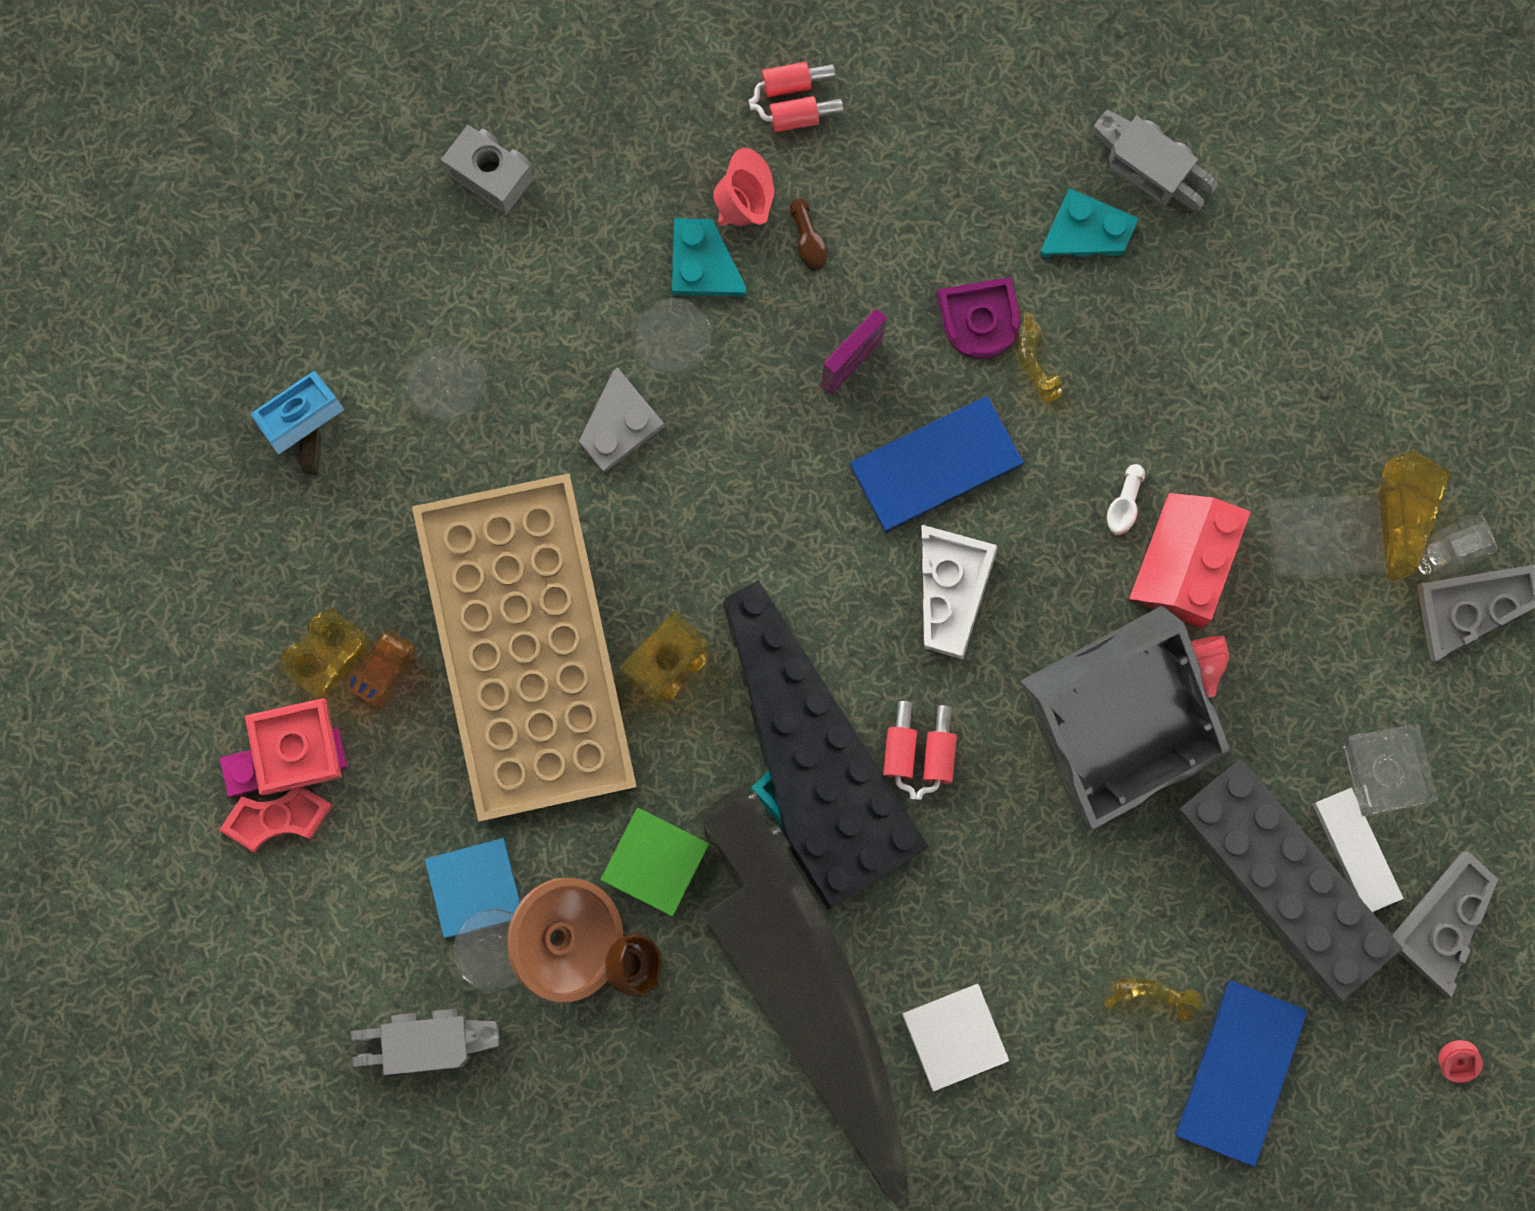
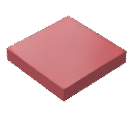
(293, 746)

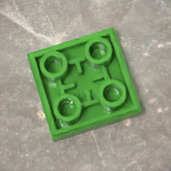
(655, 862)

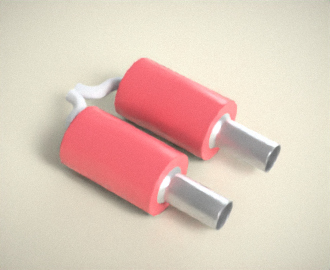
(796, 112)
(938, 754)

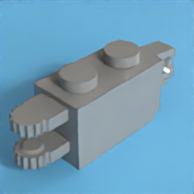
(1153, 160)
(427, 1044)

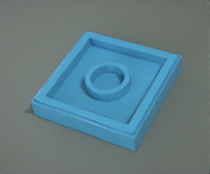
(296, 412)
(471, 882)

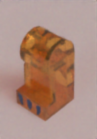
(381, 669)

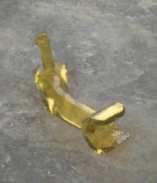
(1029, 337)
(1133, 988)

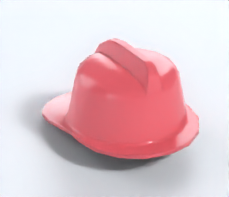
(745, 190)

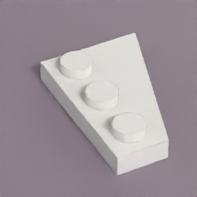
(953, 588)

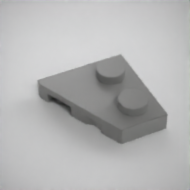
(618, 423)

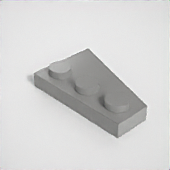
(1471, 605)
(1443, 922)

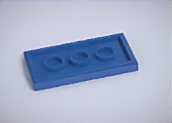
(936, 464)
(1241, 1073)

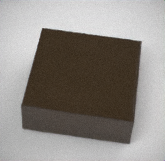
(310, 452)

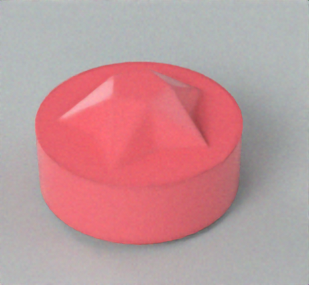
(1460, 1061)

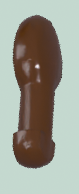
(810, 244)

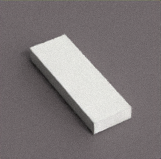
(1357, 850)

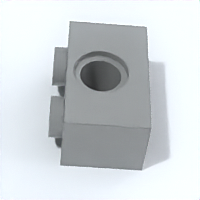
(498, 187)

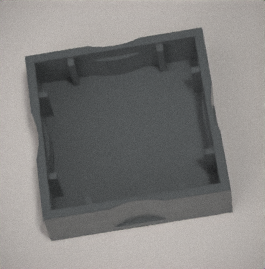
(1126, 716)

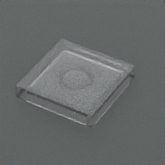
(1390, 769)

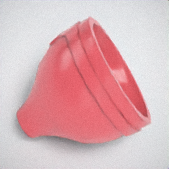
(1212, 658)

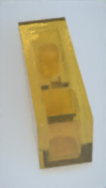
(1408, 509)

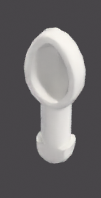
(1123, 509)

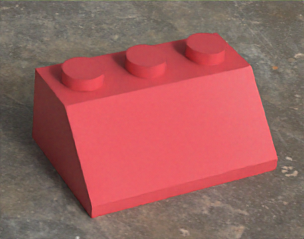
(1190, 557)

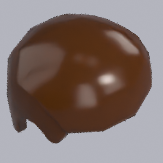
(633, 965)

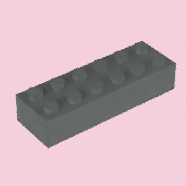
(1287, 881)

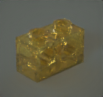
(333, 661)

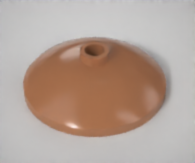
(586, 930)

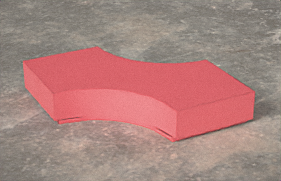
(294, 813)

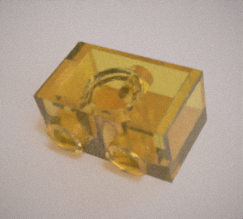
(672, 636)

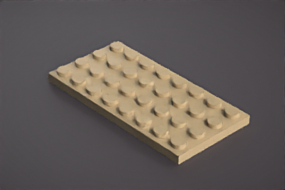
(524, 647)

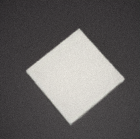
(955, 1037)

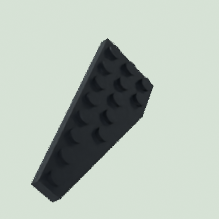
(827, 787)

